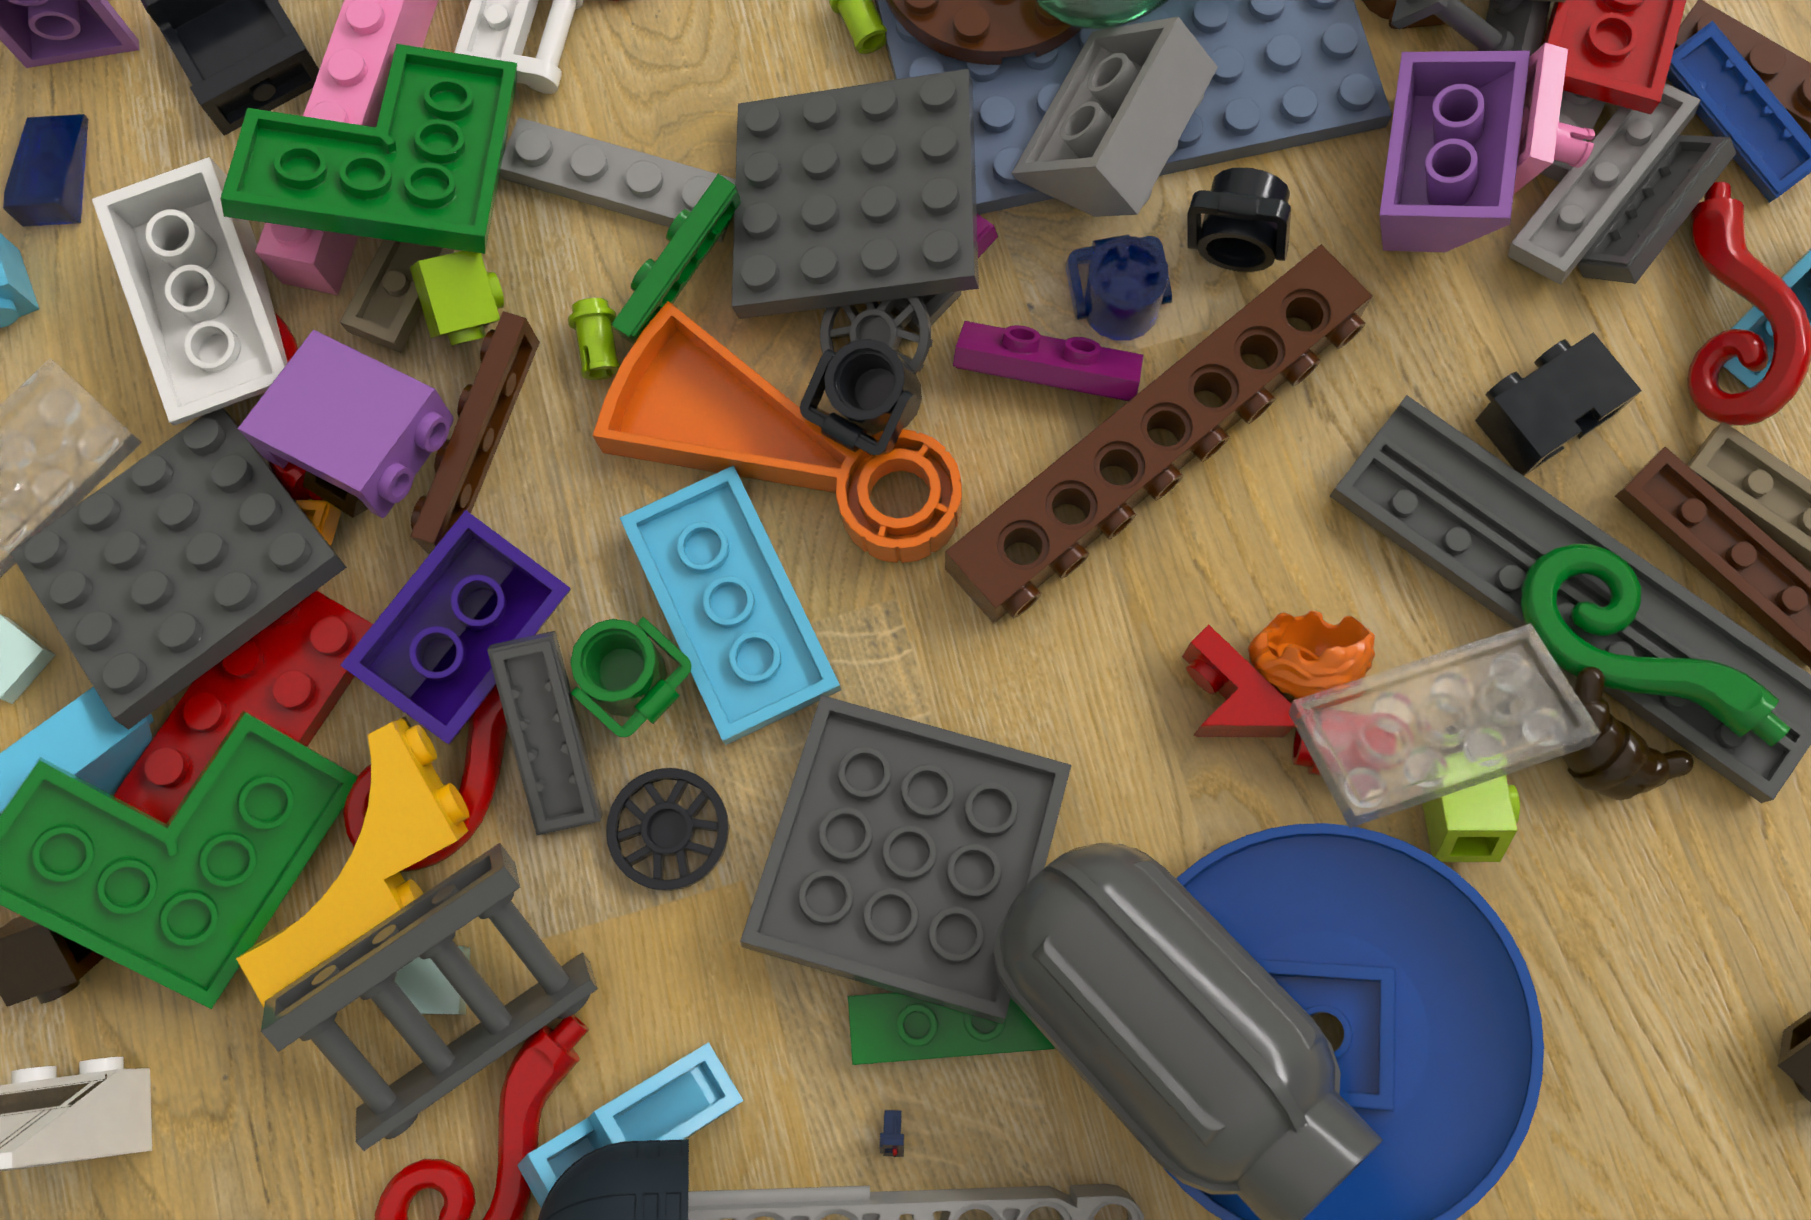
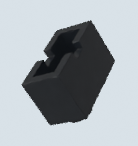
(1560, 400)

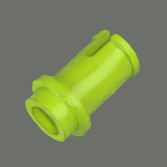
(862, 22)
(595, 337)

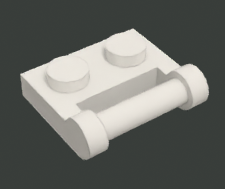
(501, 30)

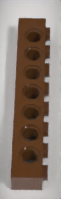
(1312, 290)

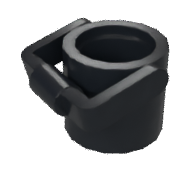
(1243, 220)
(868, 388)

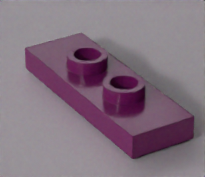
(1066, 364)

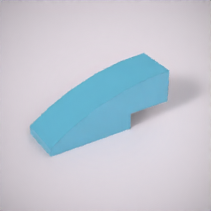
(660, 1108)

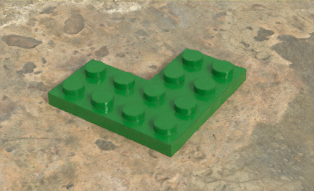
(411, 179)
(178, 893)

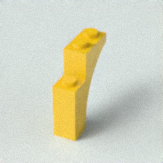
(404, 822)

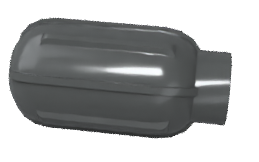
(1180, 1031)

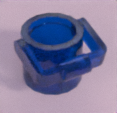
(1122, 287)

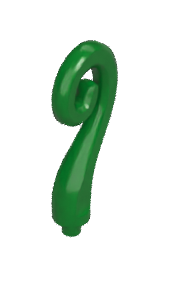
(1716, 687)

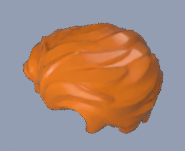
(1311, 655)

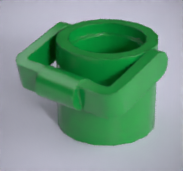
(626, 673)

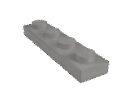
(602, 173)
(1597, 191)

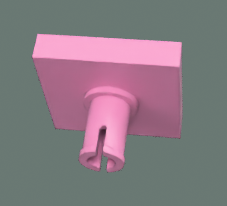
(1542, 134)

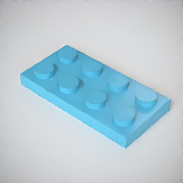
(730, 605)

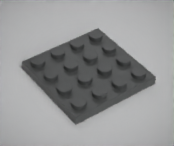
(855, 195)
(175, 565)
(904, 856)

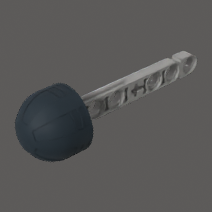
(653, 1183)

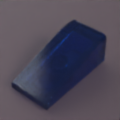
(48, 171)

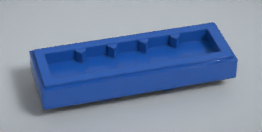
(1741, 106)

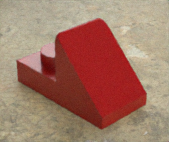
(1251, 703)

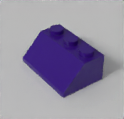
(435, 634)

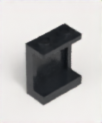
(235, 54)

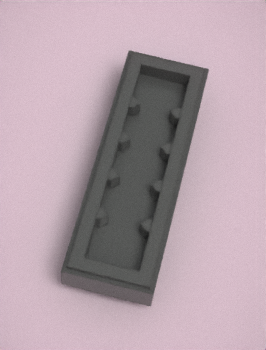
(1657, 208)
(545, 732)

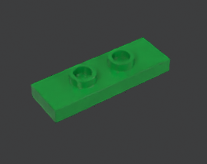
(690, 241)
(908, 1029)

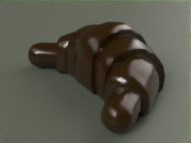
(1619, 759)

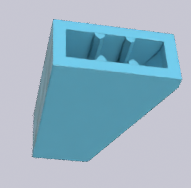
(82, 742)

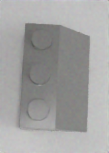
(1118, 117)

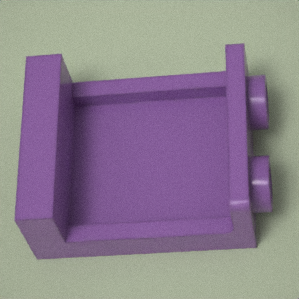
(349, 422)

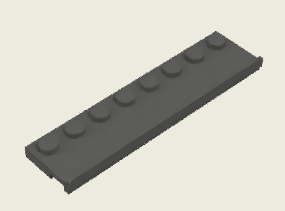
(1489, 524)

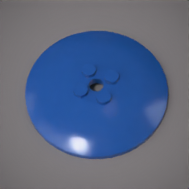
(1429, 999)

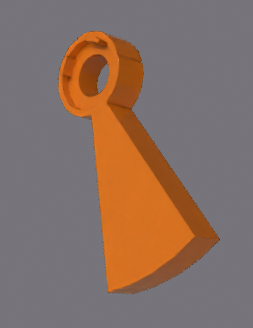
(703, 408)

